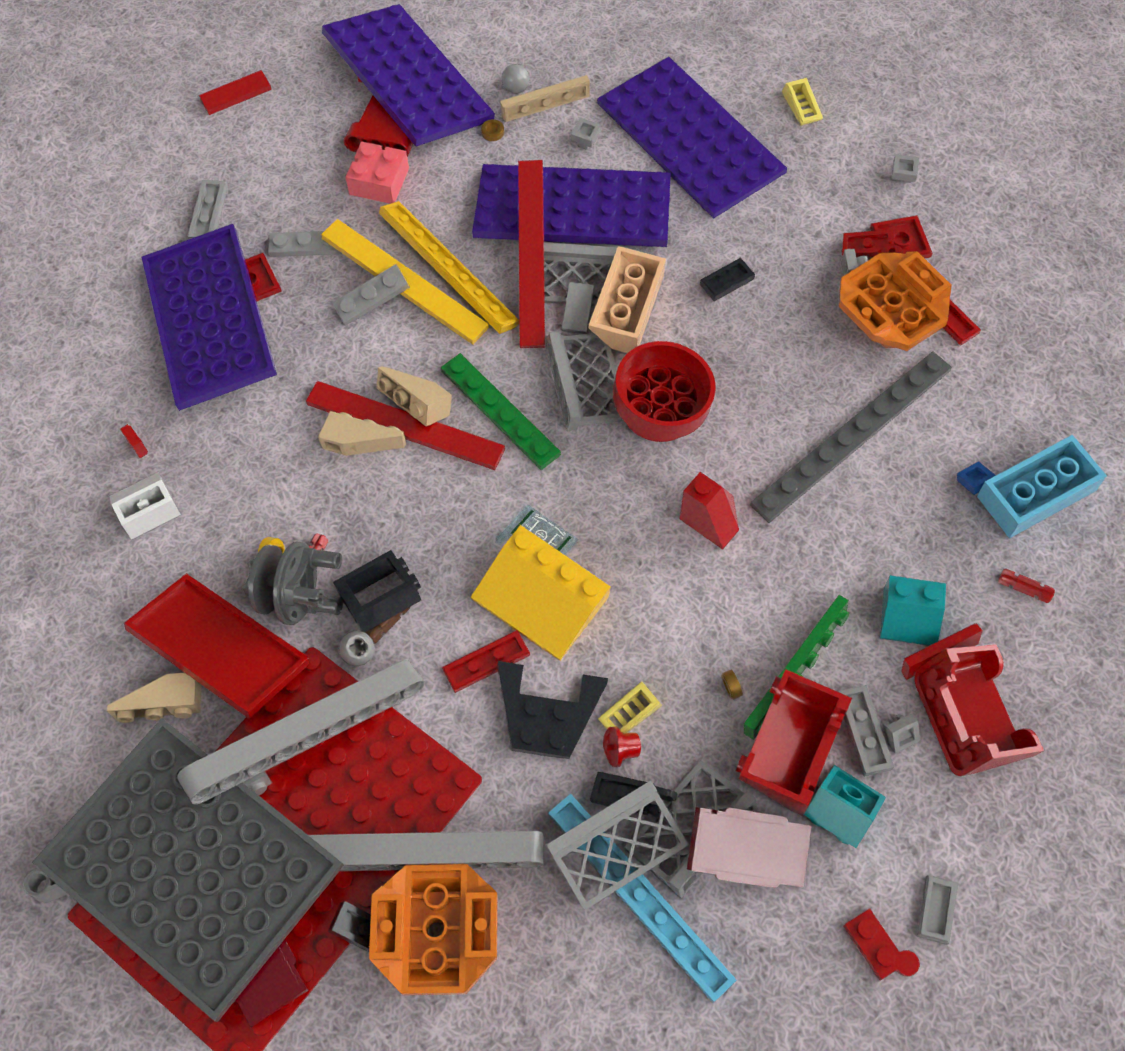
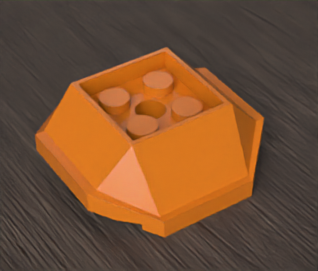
(896, 299)
(410, 905)

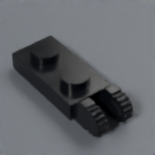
(611, 788)

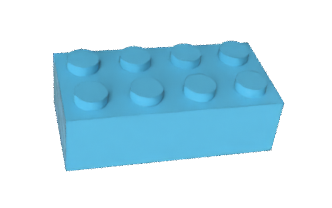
(1041, 486)

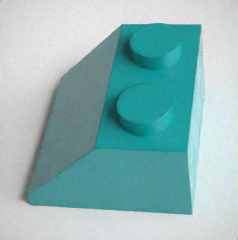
(912, 610)
(844, 806)

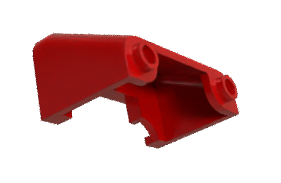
(969, 711)
(794, 741)

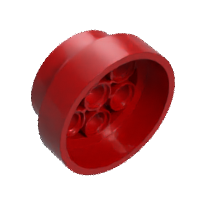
(677, 370)

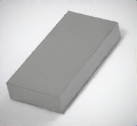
(578, 308)
(937, 910)

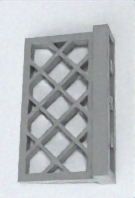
(579, 256)
(565, 377)
(601, 822)
(682, 879)

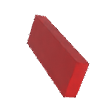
(235, 92)
(966, 637)
(484, 661)

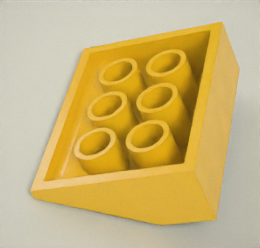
(541, 592)

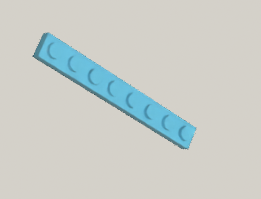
(651, 908)

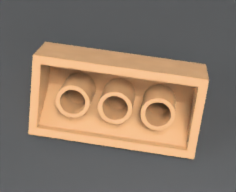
(627, 298)

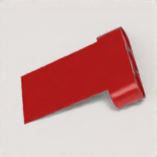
(377, 128)

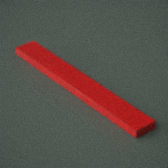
(531, 254)
(435, 436)

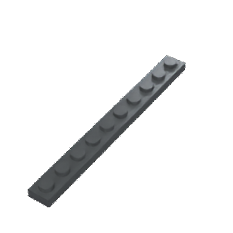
(850, 437)

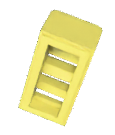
(802, 86)
(653, 705)

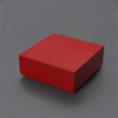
(134, 441)

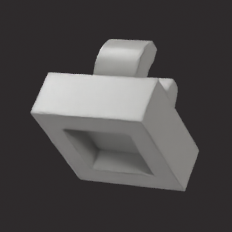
(585, 133)
(905, 168)
(850, 262)
(902, 732)

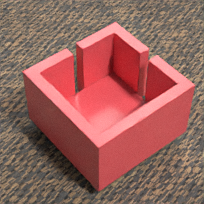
(377, 173)

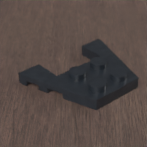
(546, 724)

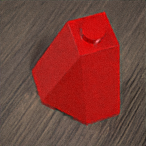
(709, 510)

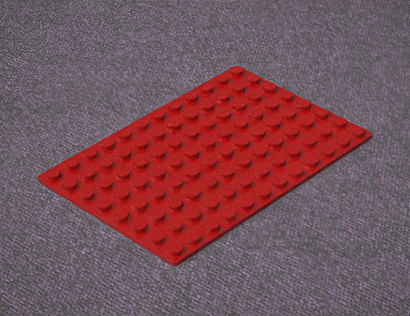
(361, 781)

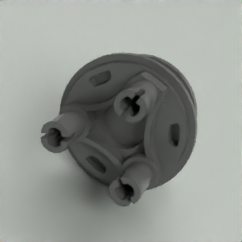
(289, 582)

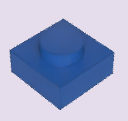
(974, 477)

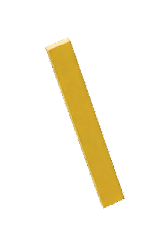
(449, 267)
(420, 292)

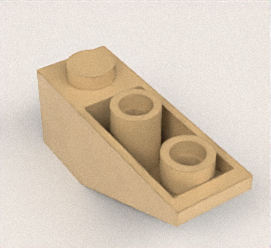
(416, 395)
(356, 436)
(168, 695)

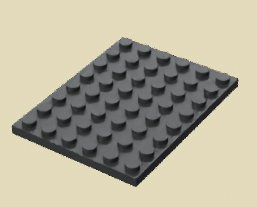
(186, 883)

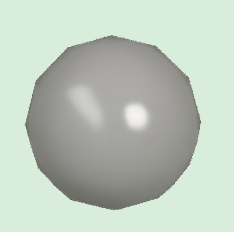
(515, 78)
(352, 644)

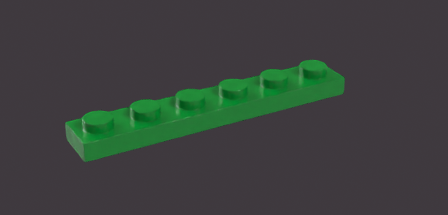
(501, 411)
(803, 658)

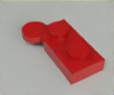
(871, 243)
(879, 948)

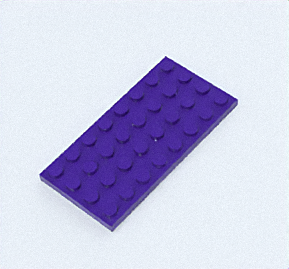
(408, 74)
(692, 137)
(579, 205)
(207, 317)

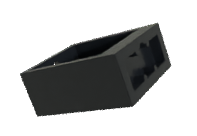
(385, 605)

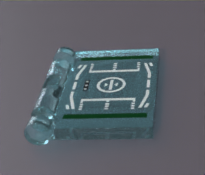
(541, 527)

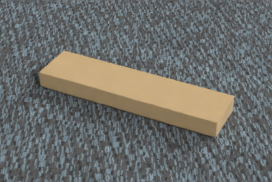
(545, 98)

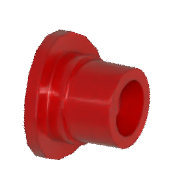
(620, 746)

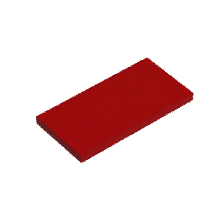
(217, 645)

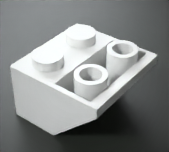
(144, 505)

